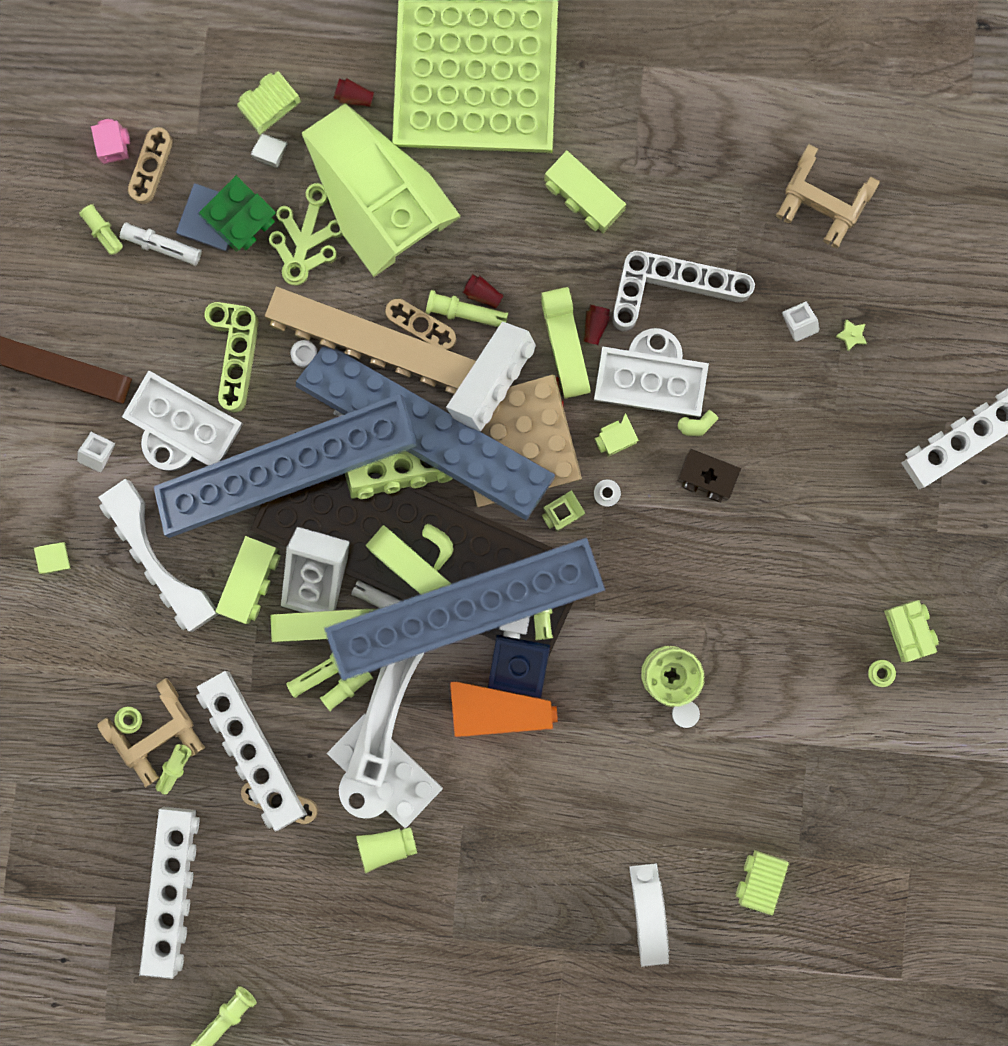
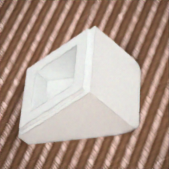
(269, 150)
(801, 321)
(95, 452)

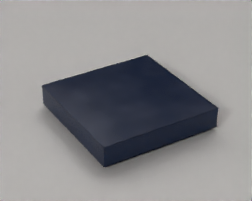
(519, 666)

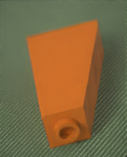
(493, 711)

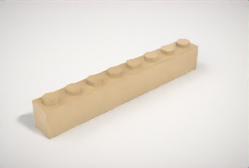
(367, 339)

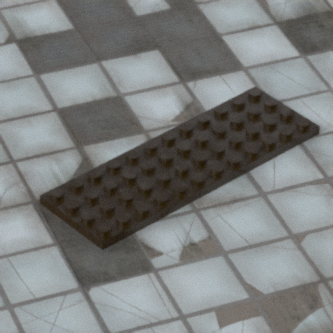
(477, 541)

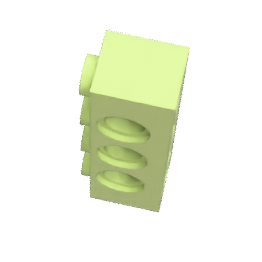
(364, 487)

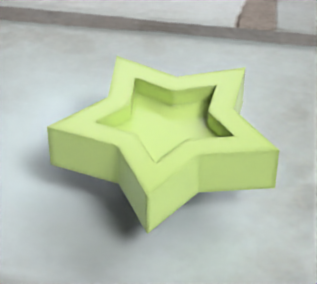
(852, 334)

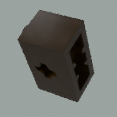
(723, 473)

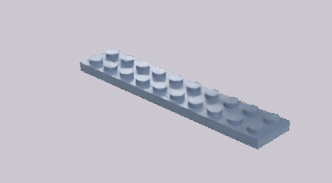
(440, 439)
(285, 466)
(464, 609)

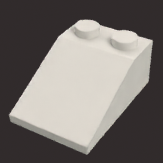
(313, 571)

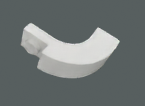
(649, 915)

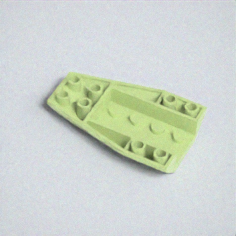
(374, 188)

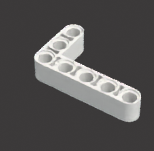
(674, 280)

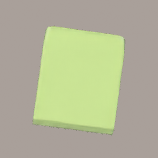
(51, 558)

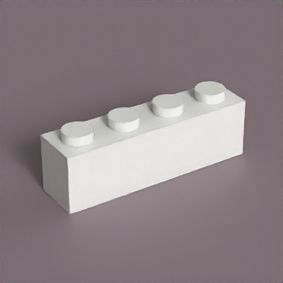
(491, 376)

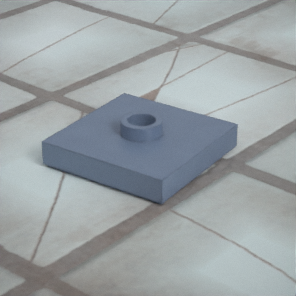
(193, 226)

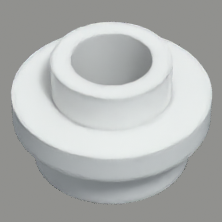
(616, 493)

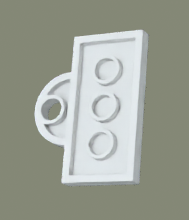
(651, 376)
(180, 424)
(404, 788)

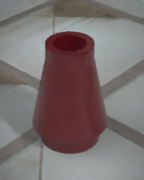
(352, 93)
(481, 291)
(595, 323)

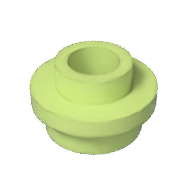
(889, 677)
(130, 712)

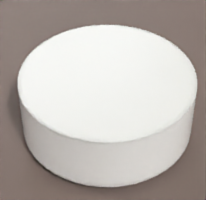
(303, 353)
(686, 715)

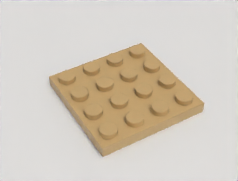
(536, 427)

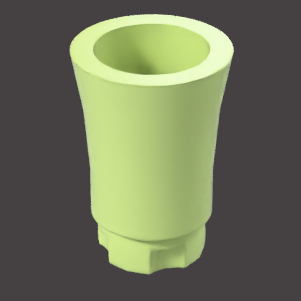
(385, 847)

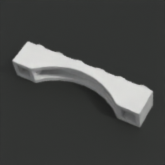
(128, 512)
(374, 741)

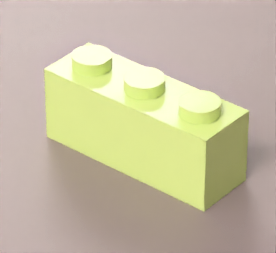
(584, 192)
(248, 581)

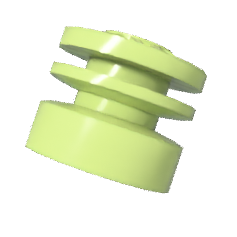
(677, 690)

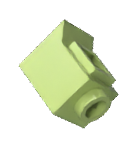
(616, 437)
(573, 506)

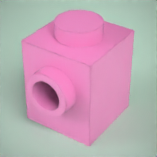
(110, 141)

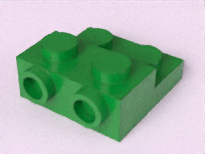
(237, 214)

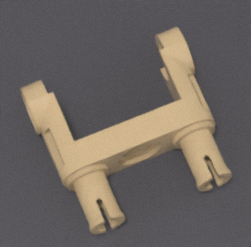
(842, 213)
(136, 755)

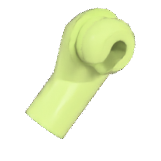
(697, 427)

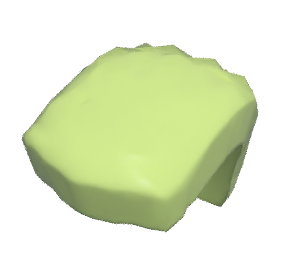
(442, 542)

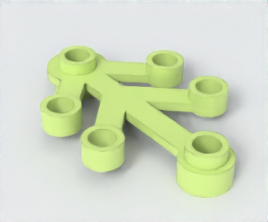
(304, 240)

